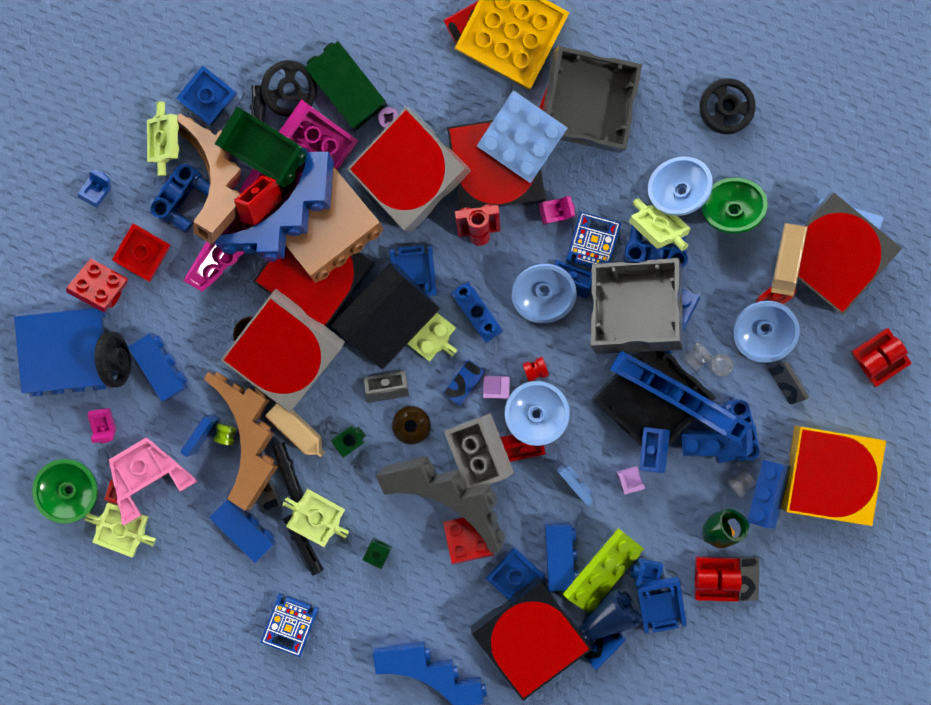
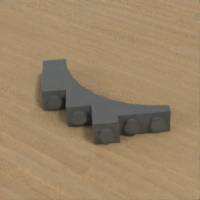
(450, 489)

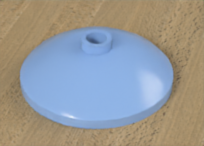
(678, 176)
(548, 303)
(768, 343)
(544, 399)

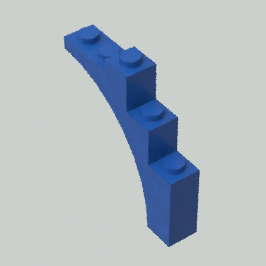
(291, 218)
(680, 396)
(412, 662)

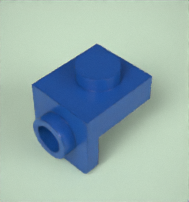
(95, 188)
(646, 571)

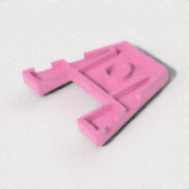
(140, 467)

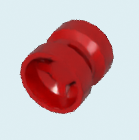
(535, 369)

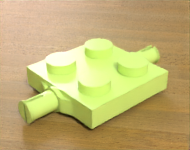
(162, 138)
(659, 227)
(434, 338)
(315, 518)
(115, 536)

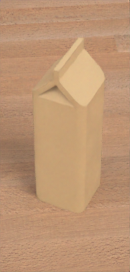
(789, 259)
(296, 430)

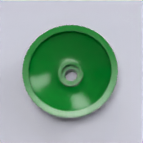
(738, 197)
(51, 491)

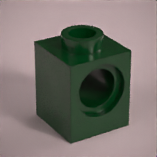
(342, 447)
(377, 553)

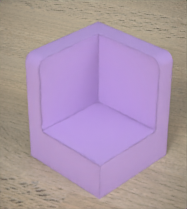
(496, 387)
(630, 480)

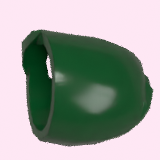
(719, 532)

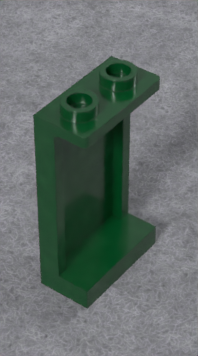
(345, 85)
(261, 147)

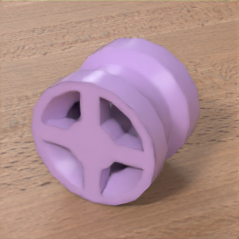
(383, 116)

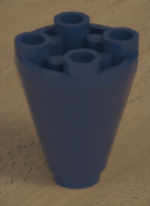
(611, 616)

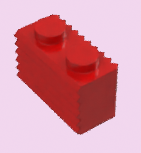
(258, 200)

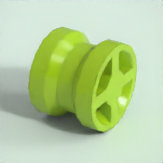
(224, 434)

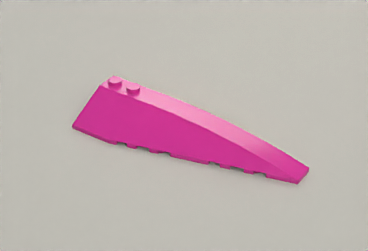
(311, 131)

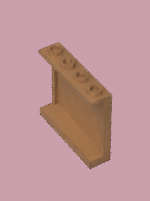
(334, 232)

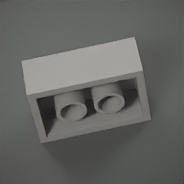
(479, 451)

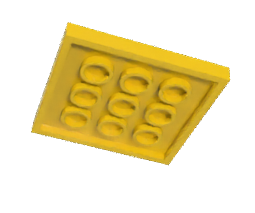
(512, 36)

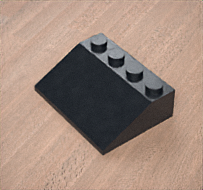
(386, 316)

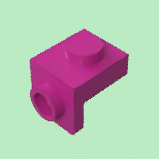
(556, 210)
(102, 425)

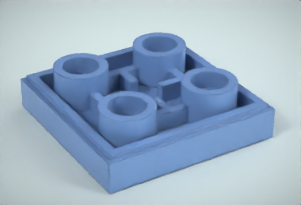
(580, 489)

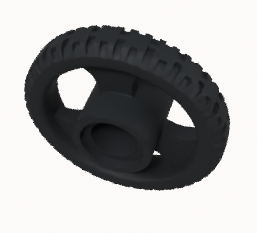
(271, 96)
(746, 108)
(112, 359)

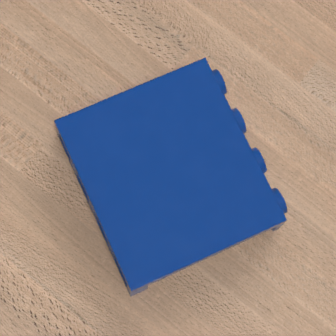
(58, 351)

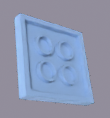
(522, 136)

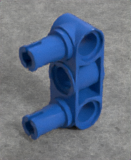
(175, 193)
(650, 252)
(469, 299)
(747, 416)

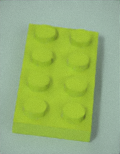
(603, 571)

